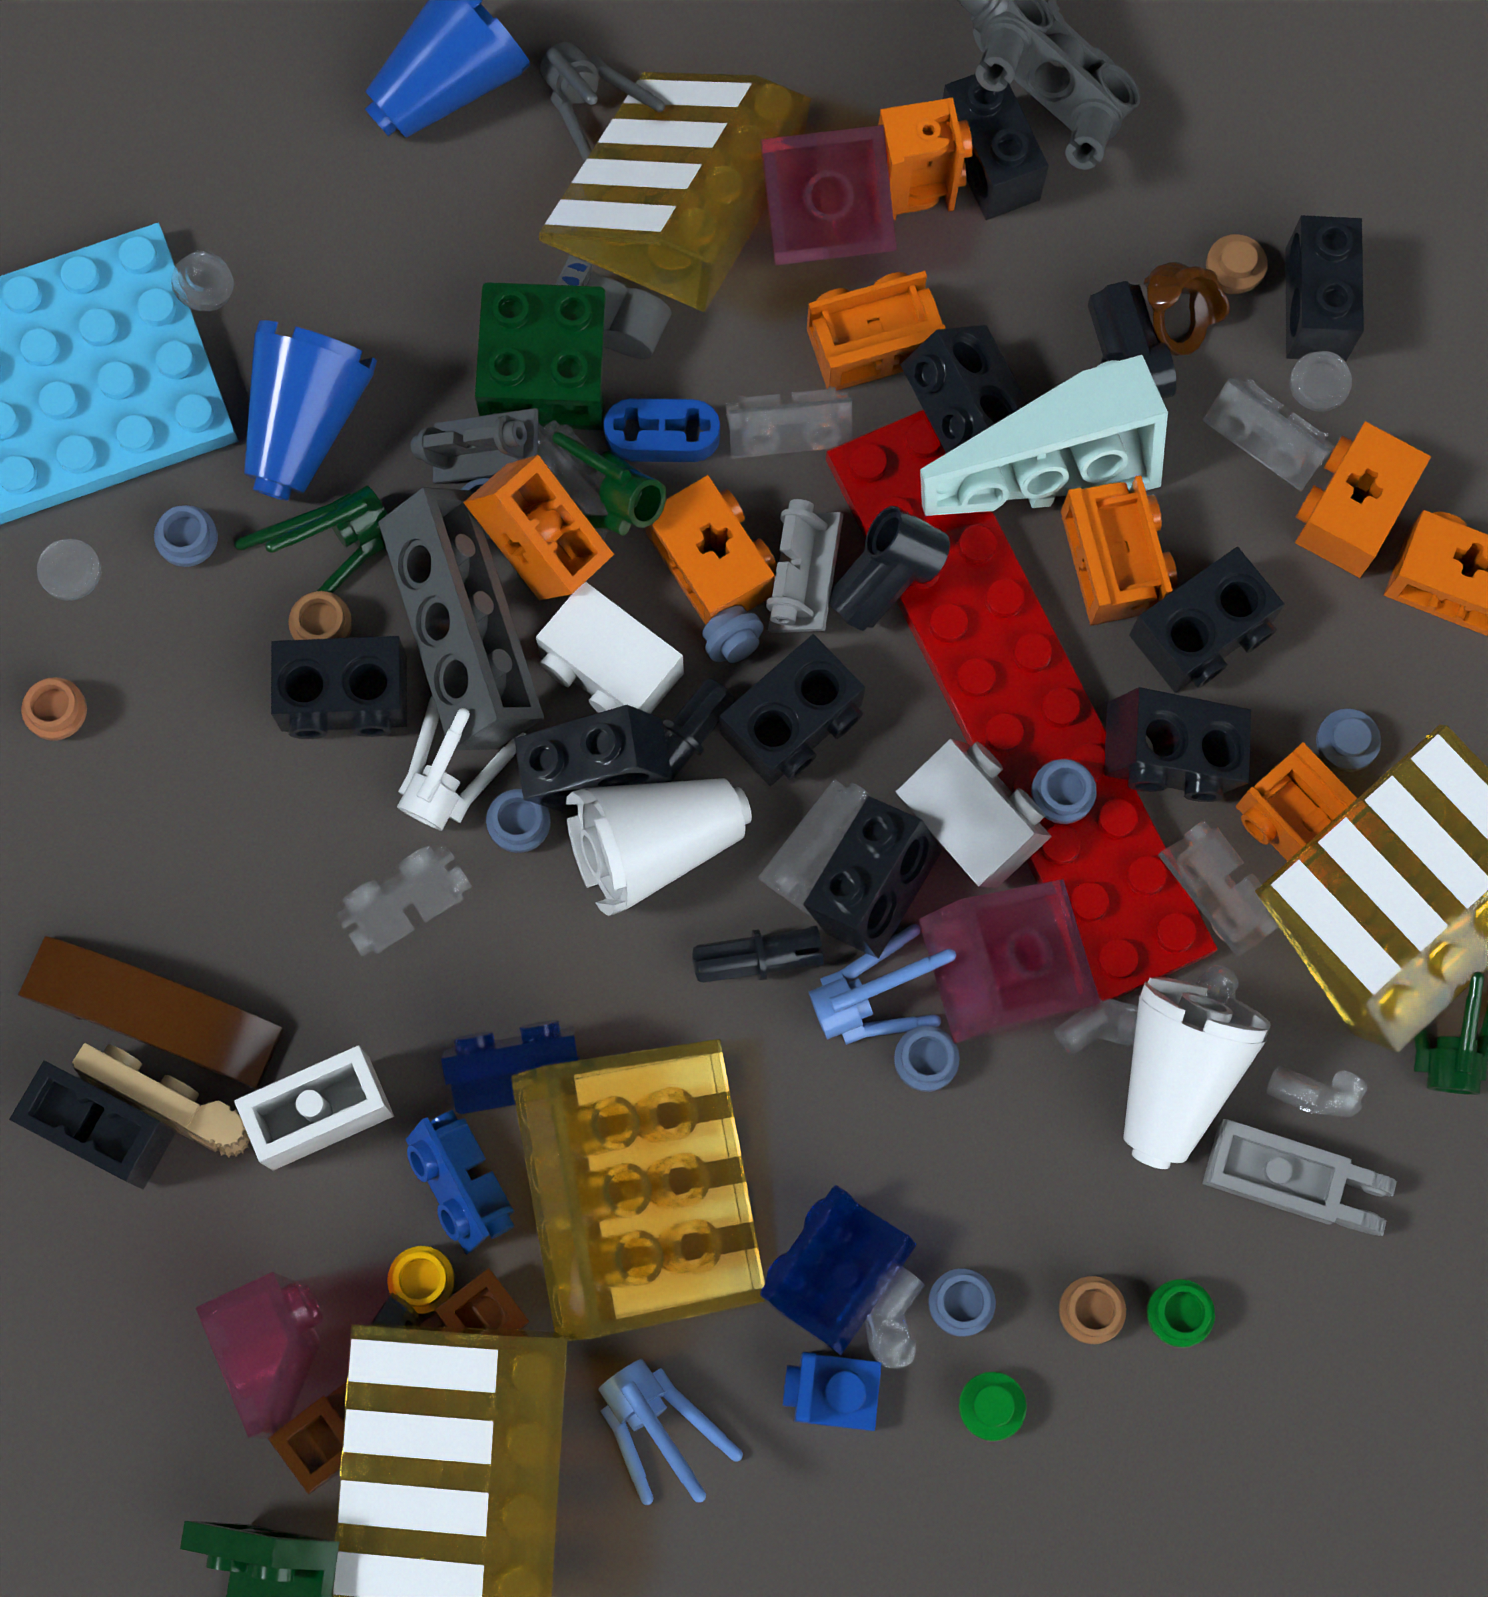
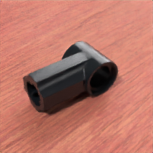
(1127, 332)
(895, 554)

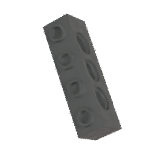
(460, 618)

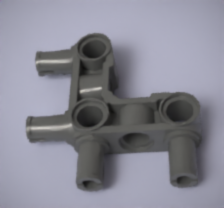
(1085, 95)

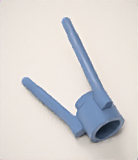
(844, 1004)
(636, 1398)

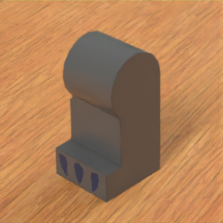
(631, 315)

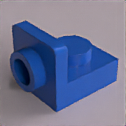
(833, 1391)

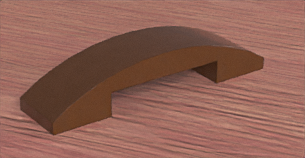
(151, 1010)
(314, 1437)

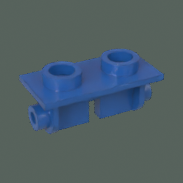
(467, 1209)

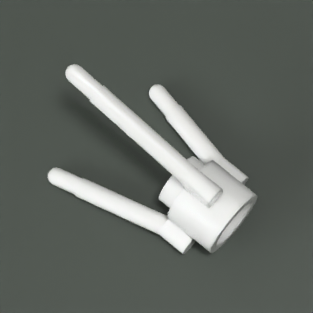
(431, 792)

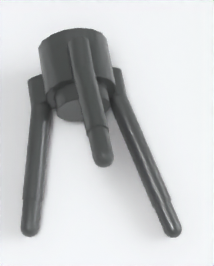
(576, 81)

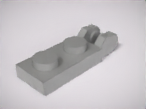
(1292, 1176)

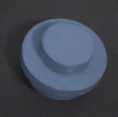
(185, 536)
(732, 634)
(1348, 740)
(1064, 791)
(517, 823)
(926, 1058)
(962, 1302)

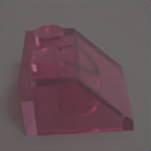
(828, 195)
(1013, 960)
(264, 1347)

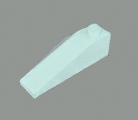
(1078, 435)

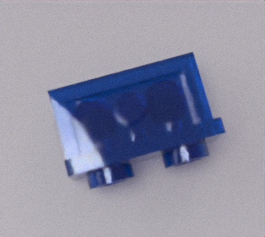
(483, 1066)
(836, 1269)

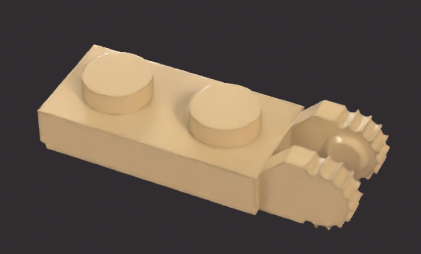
(166, 1101)

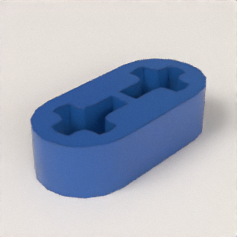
(662, 430)

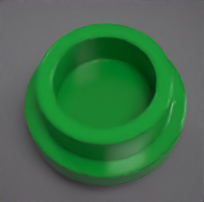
(1181, 1313)
(992, 1406)

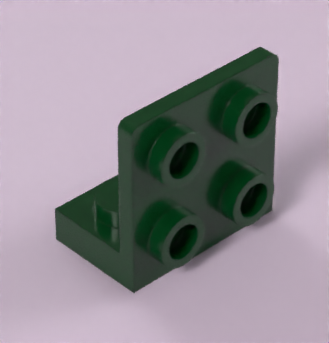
(542, 352)
(265, 1559)

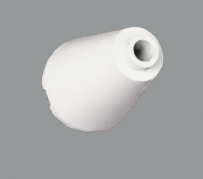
(651, 834)
(1184, 1066)

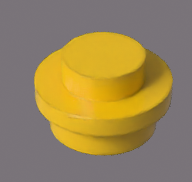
(422, 1278)

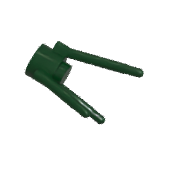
(625, 491)
(351, 518)
(1460, 1061)

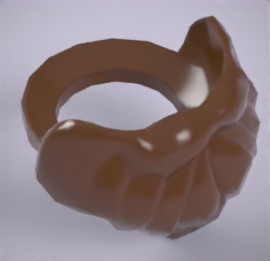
(1206, 302)

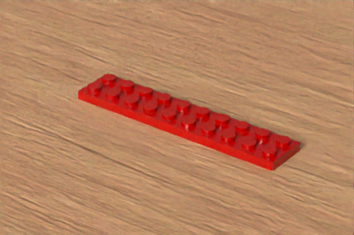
(1027, 707)

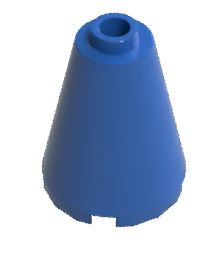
(441, 65)
(298, 405)

